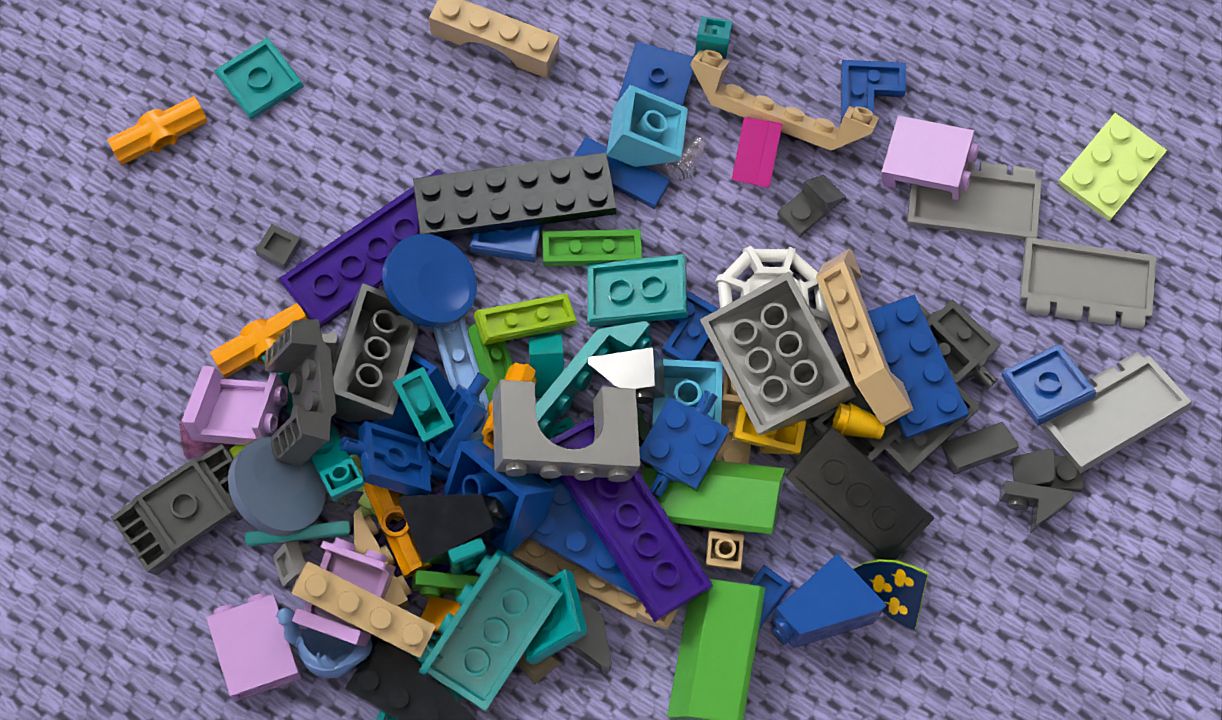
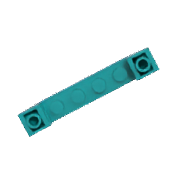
(579, 373)
(333, 465)

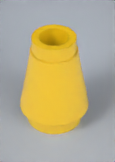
(857, 422)

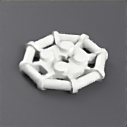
(762, 275)

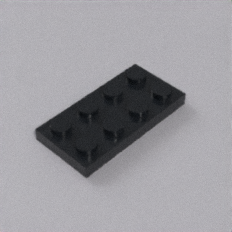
(859, 496)

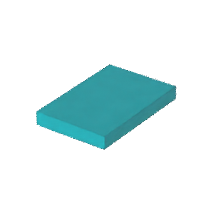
(637, 290)

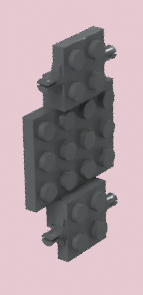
(965, 351)

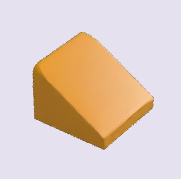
(437, 609)

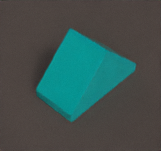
(713, 35)
(546, 359)

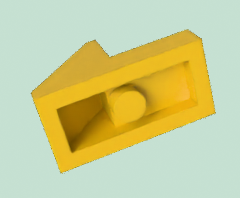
(781, 441)

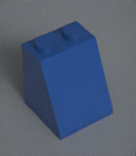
(826, 606)

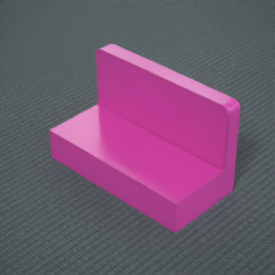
(756, 152)

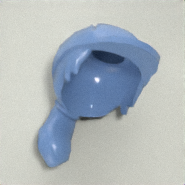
(320, 652)

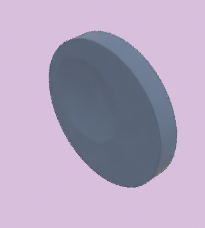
(272, 493)

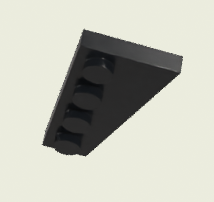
(394, 686)

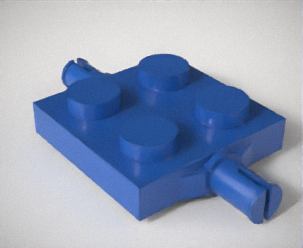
(466, 416)
(683, 443)
(394, 460)

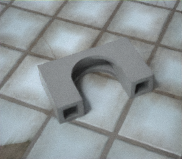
(524, 448)

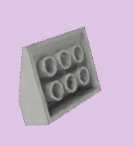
(777, 356)

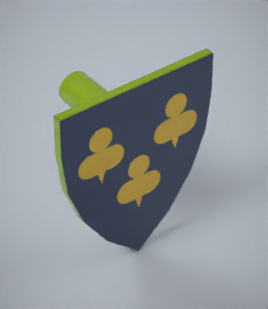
(898, 586)

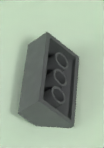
(371, 357)

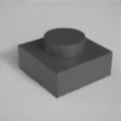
(278, 246)

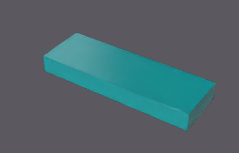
(311, 532)
(467, 557)

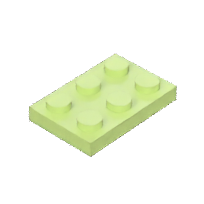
(1112, 167)

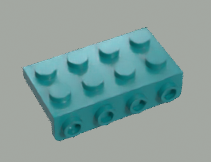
(489, 628)

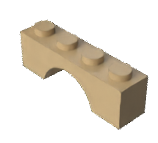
(522, 43)
(363, 609)

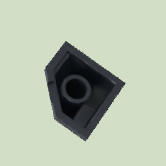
(450, 521)

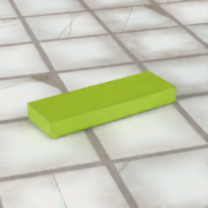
(525, 318)

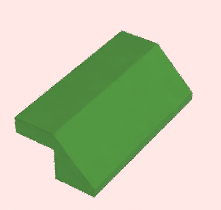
(728, 498)
(717, 653)

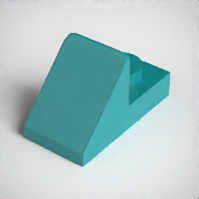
(423, 404)

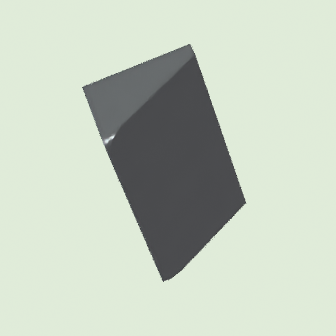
(979, 447)

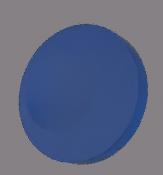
(429, 280)

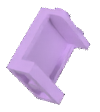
(930, 155)
(233, 409)
(364, 571)
(252, 647)

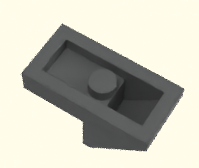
(810, 205)
(1047, 470)
(1043, 500)

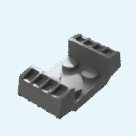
(311, 383)
(178, 510)

